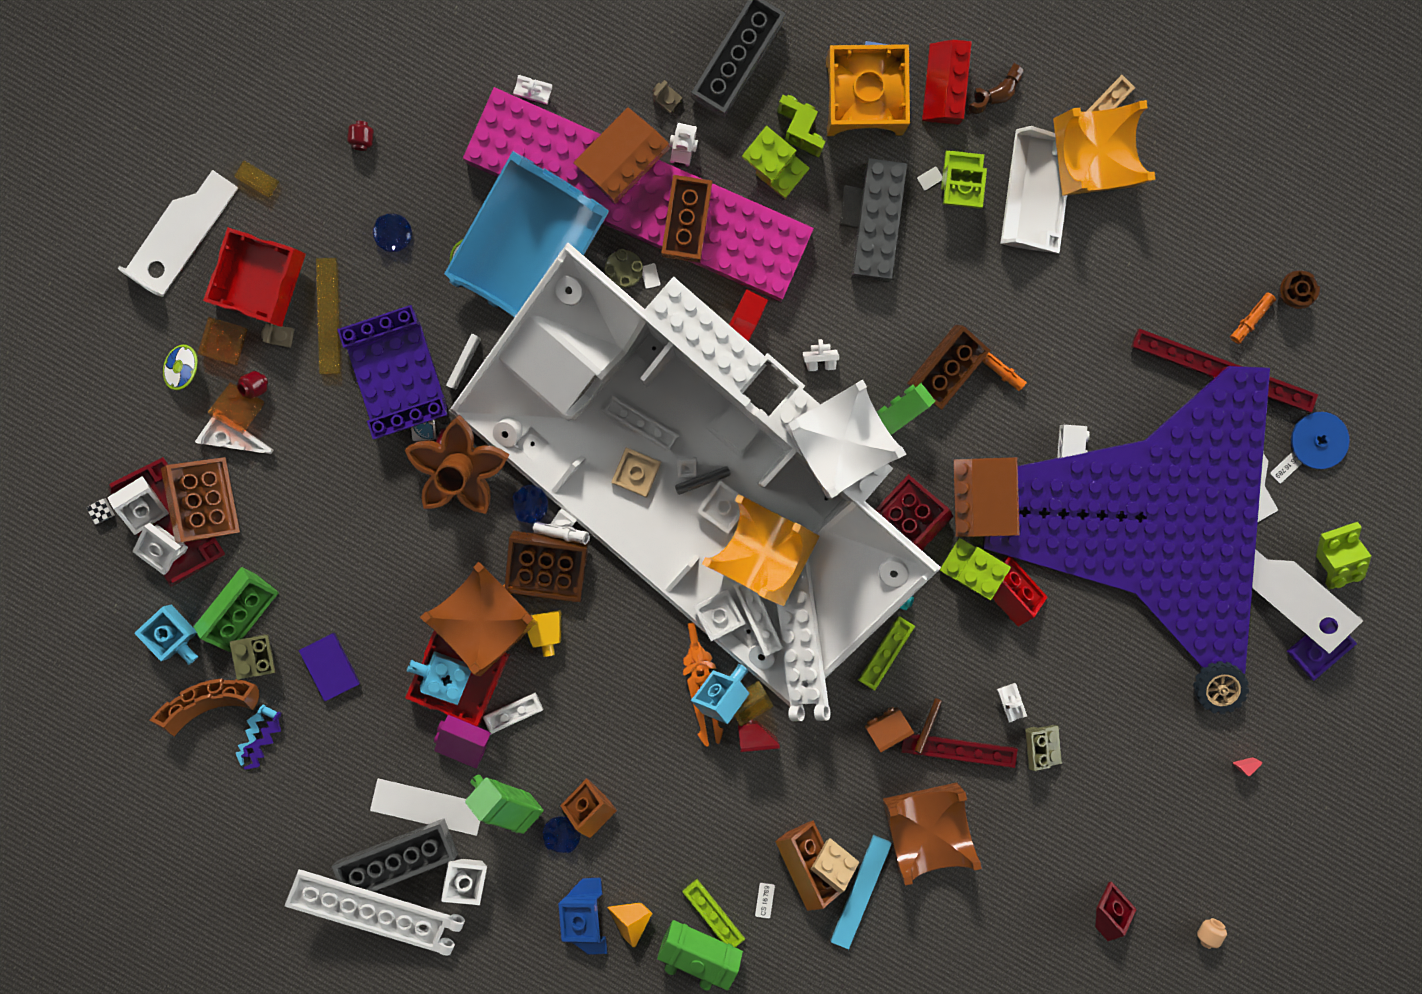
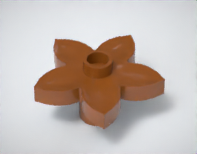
(456, 467)

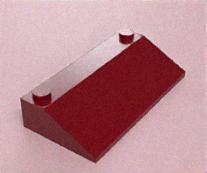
(199, 553)

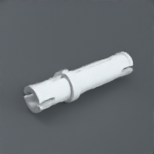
(568, 534)

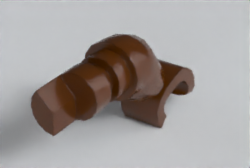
(998, 94)

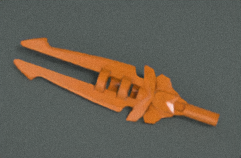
(698, 662)

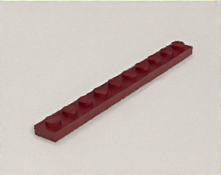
(1213, 366)

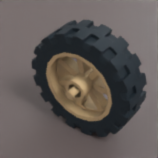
(1229, 702)

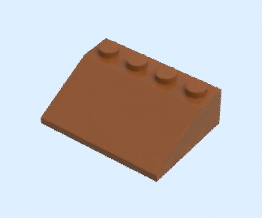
(622, 155)
(986, 497)
(200, 500)

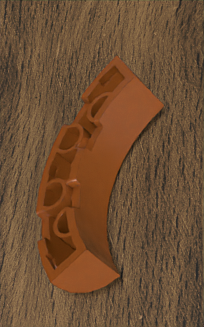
(204, 697)

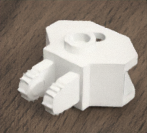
(683, 144)

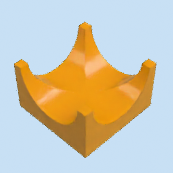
(868, 87)
(1099, 149)
(765, 552)

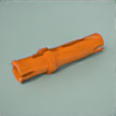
(1247, 324)
(1002, 370)

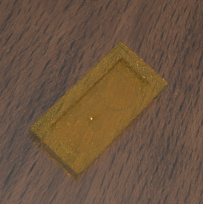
(256, 179)

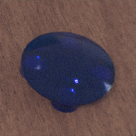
(392, 232)
(530, 504)
(560, 835)

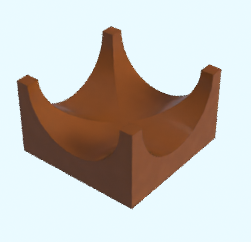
(480, 620)
(930, 831)

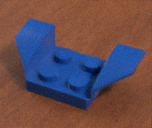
(580, 917)

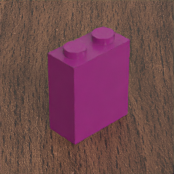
(461, 741)

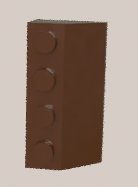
(950, 365)

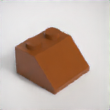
(888, 728)
(588, 808)

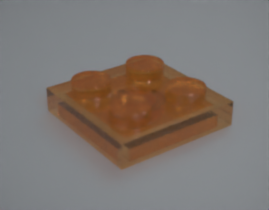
(222, 341)
(235, 409)

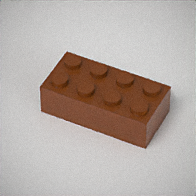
(686, 218)

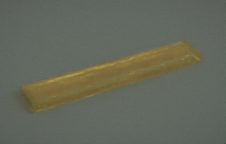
(328, 315)

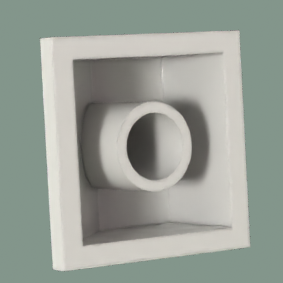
(137, 505)
(464, 881)

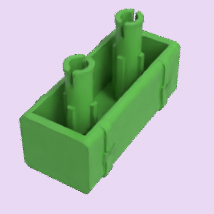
(502, 805)
(699, 956)

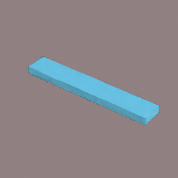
(861, 892)

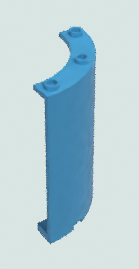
(522, 233)

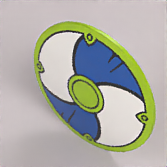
(180, 367)

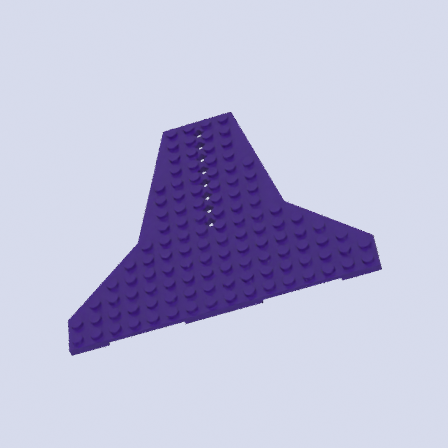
(1200, 507)

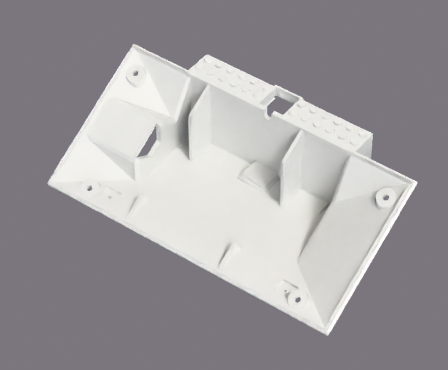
(695, 391)

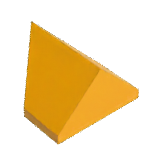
(630, 920)

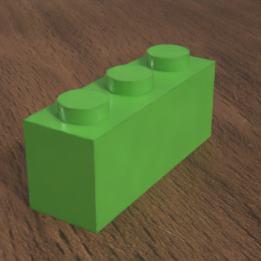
(905, 408)

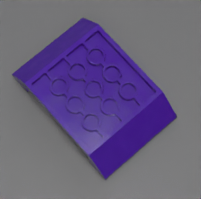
(394, 371)

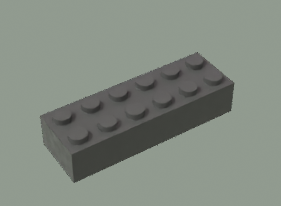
(738, 56)
(879, 220)
(397, 858)

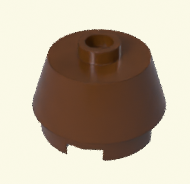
(1299, 289)

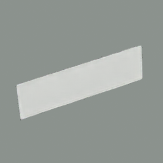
(423, 806)

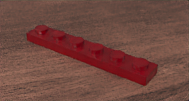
(962, 750)

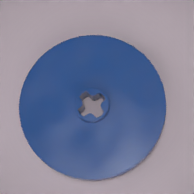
(1334, 438)

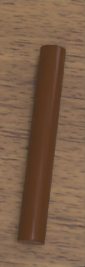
(928, 725)

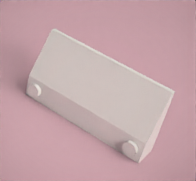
(1034, 193)

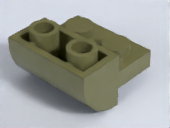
(252, 656)
(1043, 747)

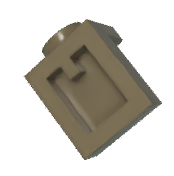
(666, 97)
(277, 335)

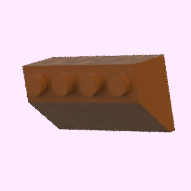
(799, 851)

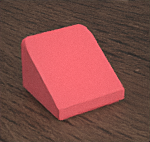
(1247, 766)

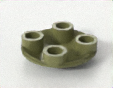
(624, 268)

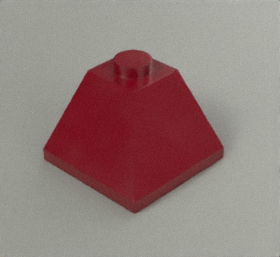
(756, 737)
(1113, 913)

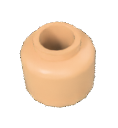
(1212, 933)

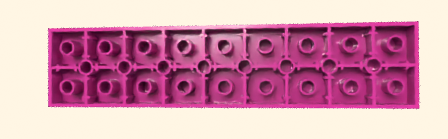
(740, 236)

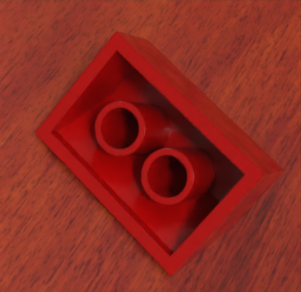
(1019, 594)

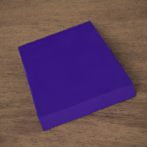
(1315, 659)
(329, 666)

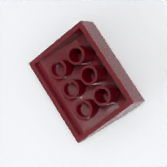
(915, 512)

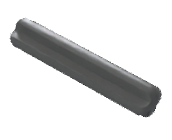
(702, 480)

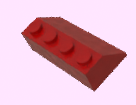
(946, 81)

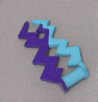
(254, 743)

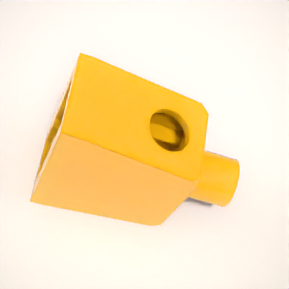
(546, 631)

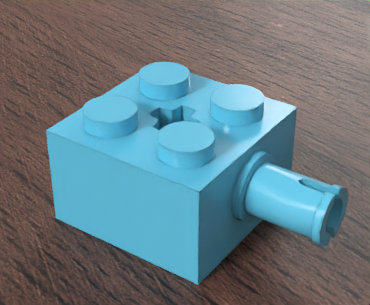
(179, 632)
(439, 667)
(722, 694)

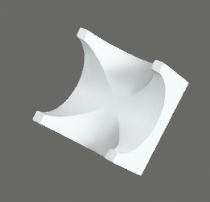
(843, 440)

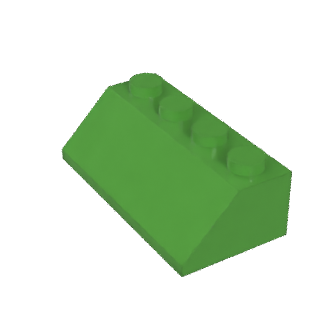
(235, 609)

